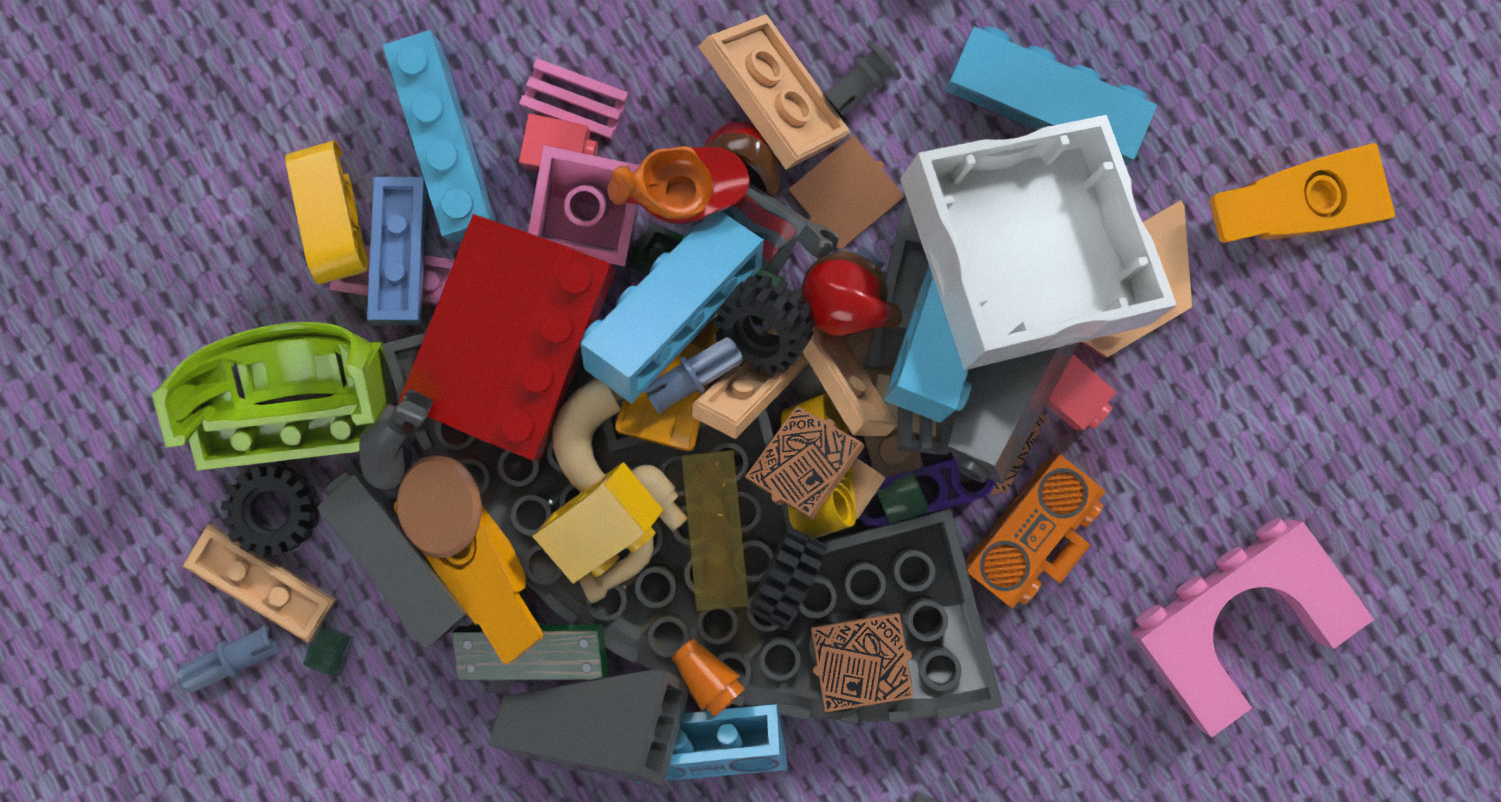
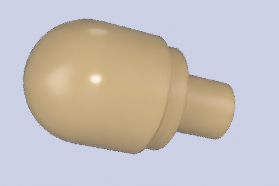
(663, 493)

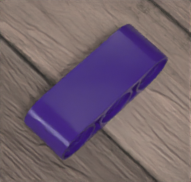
(948, 488)

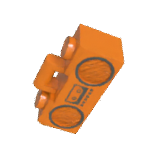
(1029, 529)

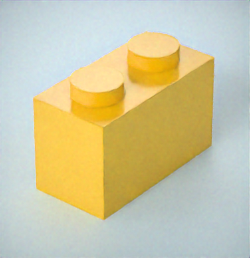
(599, 524)

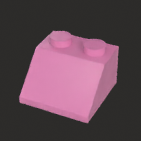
(575, 205)

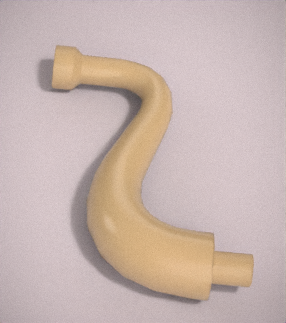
(573, 450)

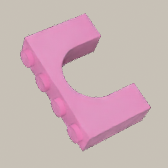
(1181, 635)

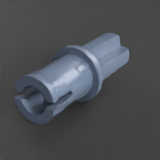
(693, 374)
(228, 660)

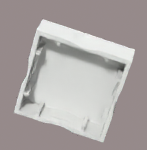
(1035, 241)

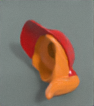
(682, 183)

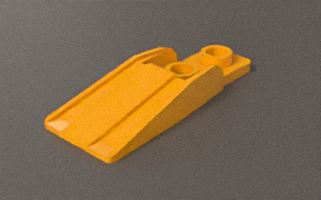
(1307, 198)
(675, 425)
(487, 586)

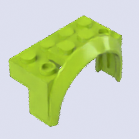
(274, 362)

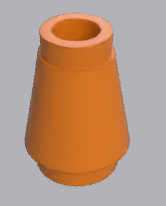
(707, 677)

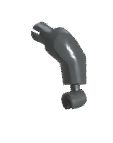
(383, 445)

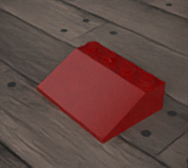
(508, 335)

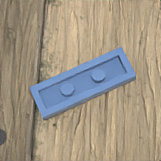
(397, 251)

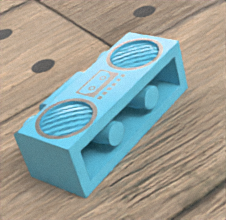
(729, 744)

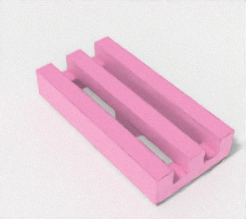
(536, 84)

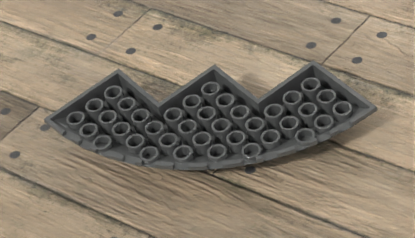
(866, 573)

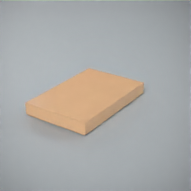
(774, 90)

